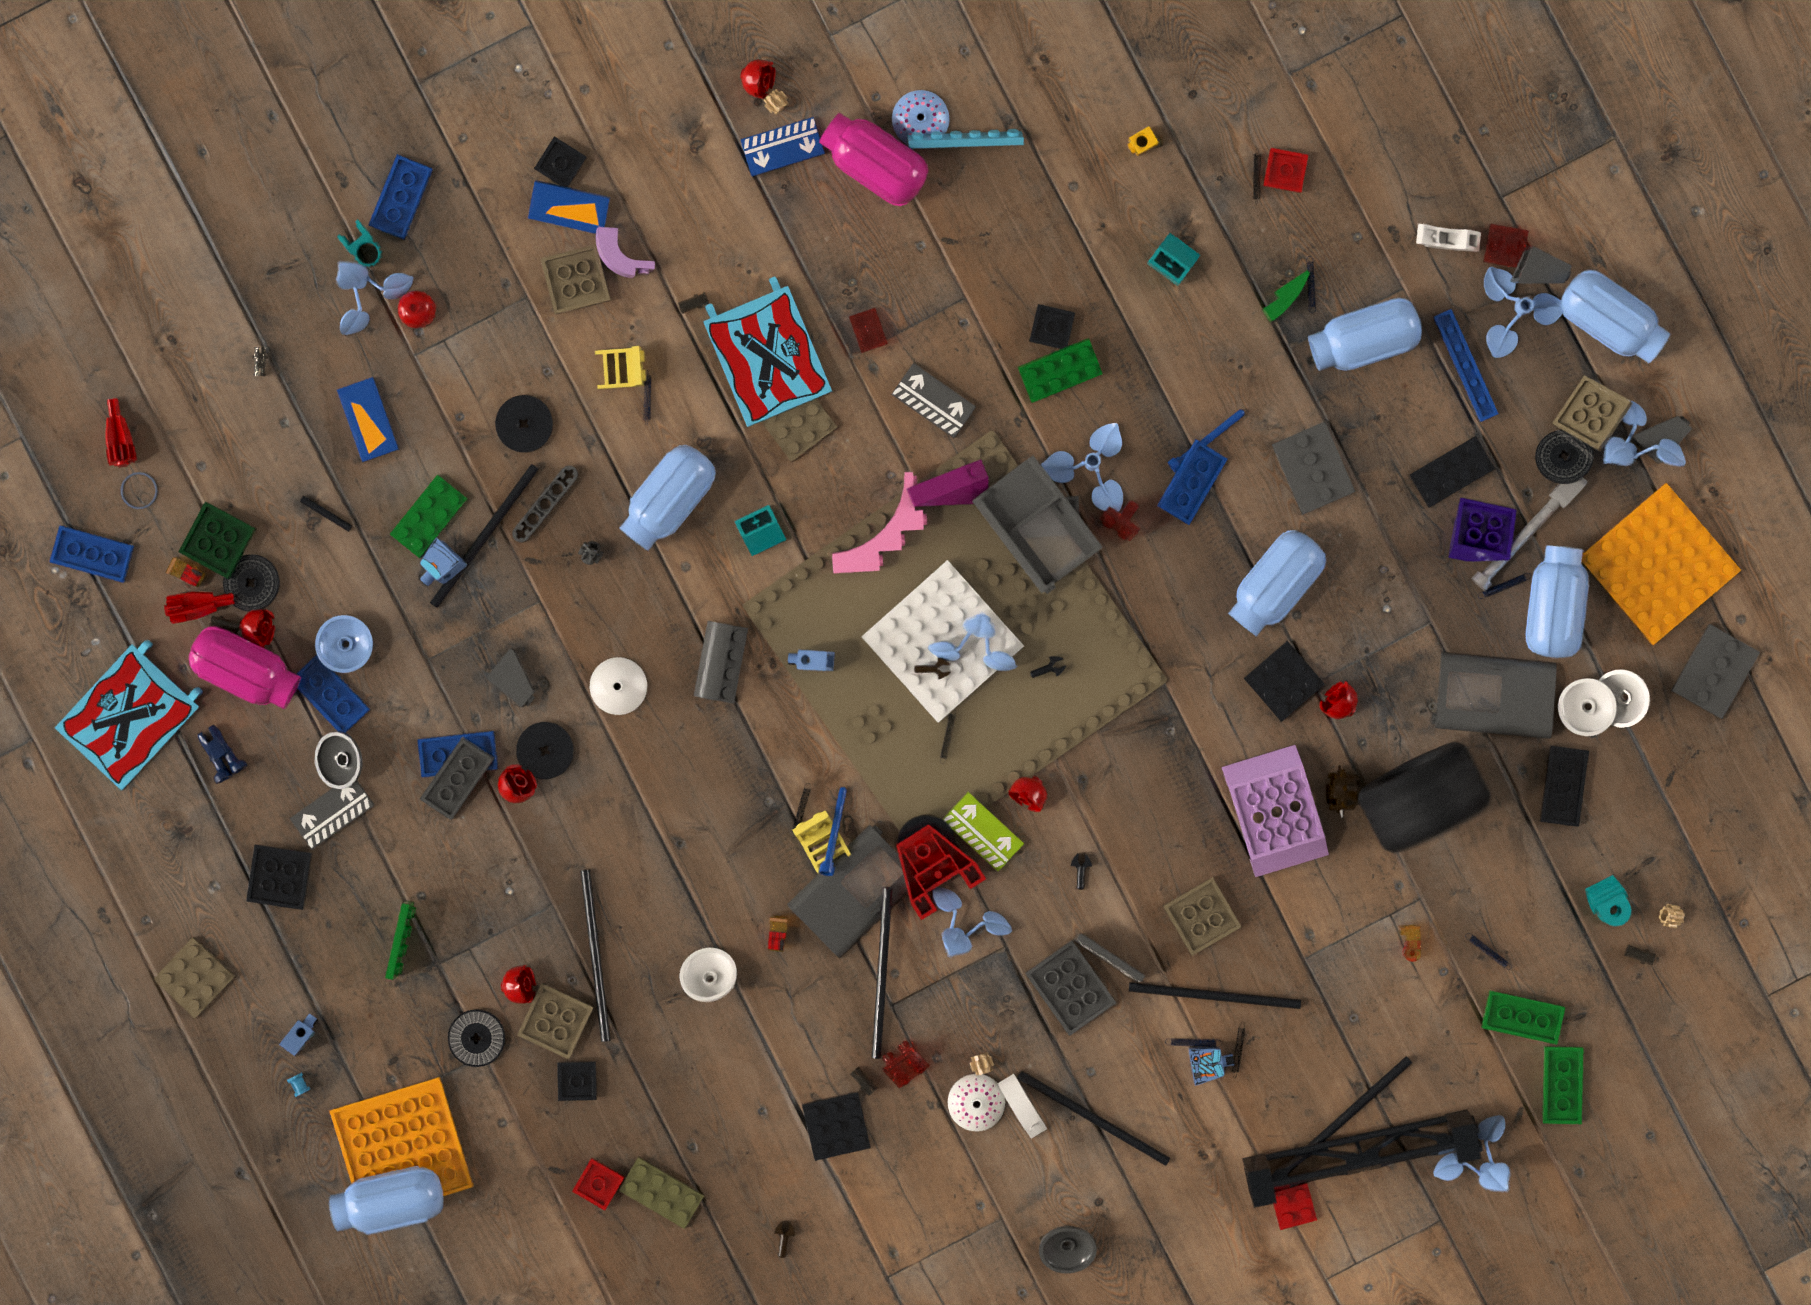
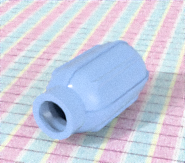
(1613, 316)
(1367, 336)
(668, 495)
(1278, 581)
(1557, 603)
(388, 1201)

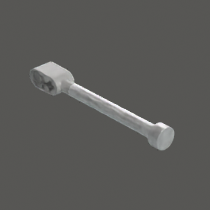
(1560, 497)

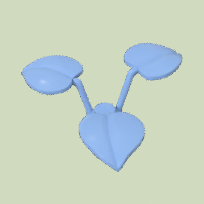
(356, 277)
(1546, 310)
(1105, 441)
(1623, 452)
(980, 627)
(954, 939)
(1491, 1175)

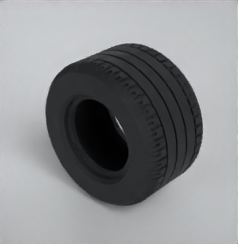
(1424, 797)

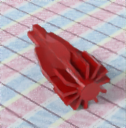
(118, 439)
(194, 605)

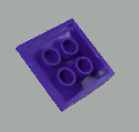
(1482, 532)

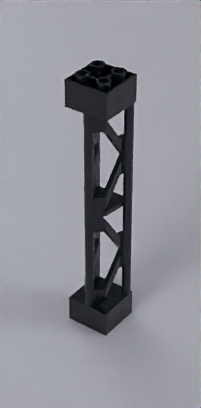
(1460, 1140)

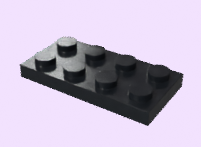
(1452, 471)
(1564, 786)

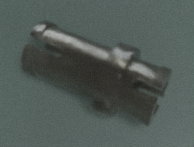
(694, 302)
(260, 361)
(229, 625)
(1643, 956)
(863, 1081)

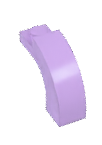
(614, 259)

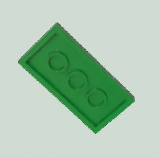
(1060, 370)
(428, 516)
(399, 947)
(1523, 1017)
(1562, 1085)

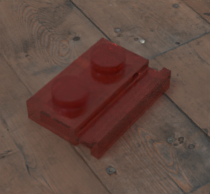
(868, 330)

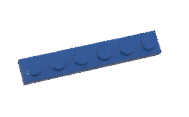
(1465, 365)

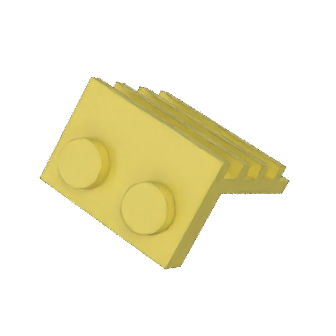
(635, 372)
(814, 832)

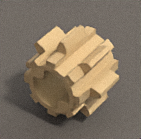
(776, 101)
(1671, 916)
(981, 1063)

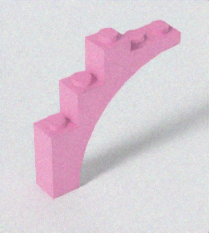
(889, 539)

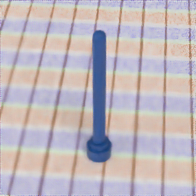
(1175, 463)
(827, 867)

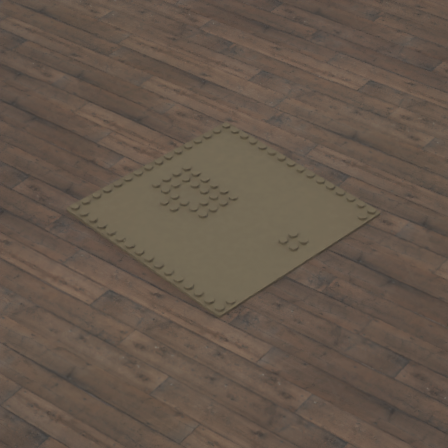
(1007, 723)

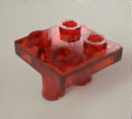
(1505, 245)
(1121, 521)
(905, 1066)

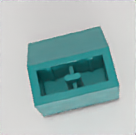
(1173, 259)
(760, 530)

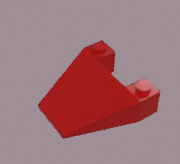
(928, 862)

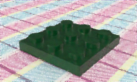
(217, 540)

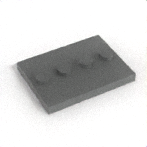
(1313, 468)
(1715, 671)
(1070, 987)

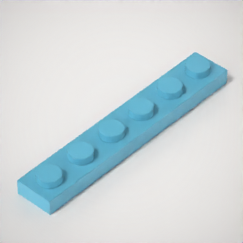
(958, 139)

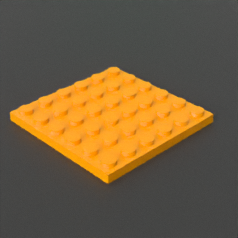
(1659, 564)
(402, 1132)

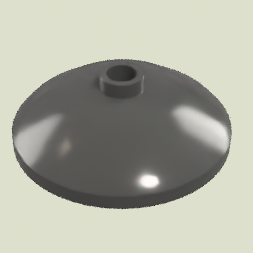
(338, 760)
(1067, 1249)

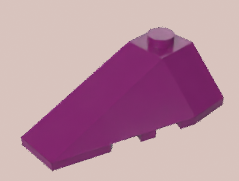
(951, 488)

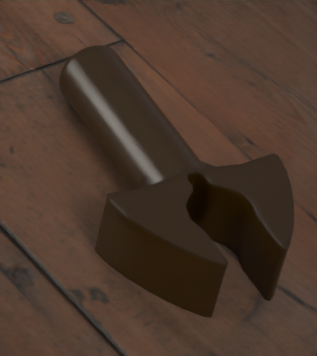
(933, 668)
(784, 1238)

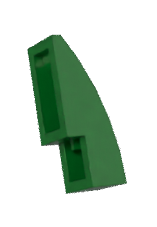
(1285, 297)

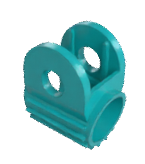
(355, 246)
(1604, 896)

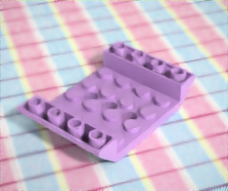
(1271, 782)

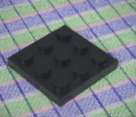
(1284, 681)
(279, 877)
(836, 1126)

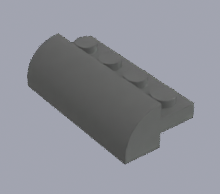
(720, 662)

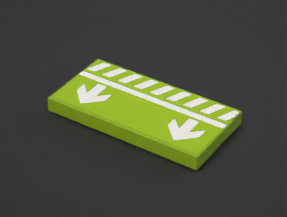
(983, 831)

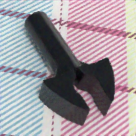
(1048, 668)
(1081, 870)

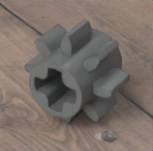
(590, 552)

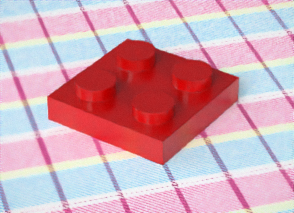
(1285, 170)
(598, 1184)
(1294, 1206)

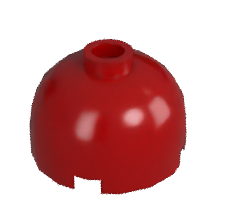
(758, 77)
(416, 309)
(258, 627)
(1340, 701)
(516, 784)
(1029, 792)
(518, 984)

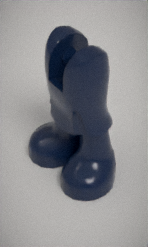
(217, 750)

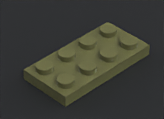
(661, 1192)

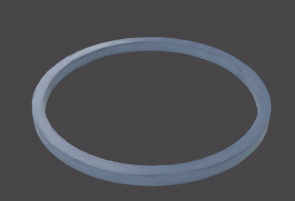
(151, 502)

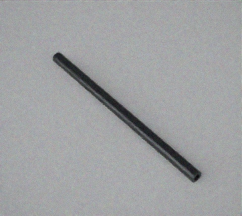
(486, 532)
(595, 955)
(882, 972)
(1214, 995)
(1360, 1103)
(1094, 1118)

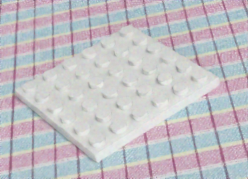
(934, 615)

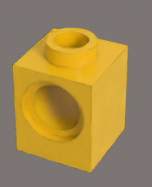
(1146, 134)

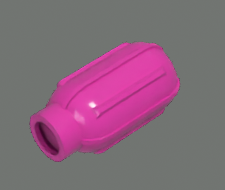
(875, 159)
(242, 668)

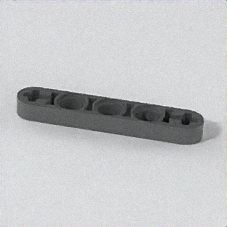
(547, 494)

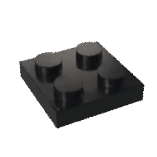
(560, 162)
(1052, 327)
(577, 1080)

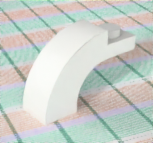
(1448, 238)
(1022, 1106)

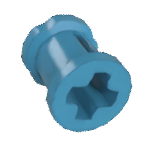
(298, 1084)

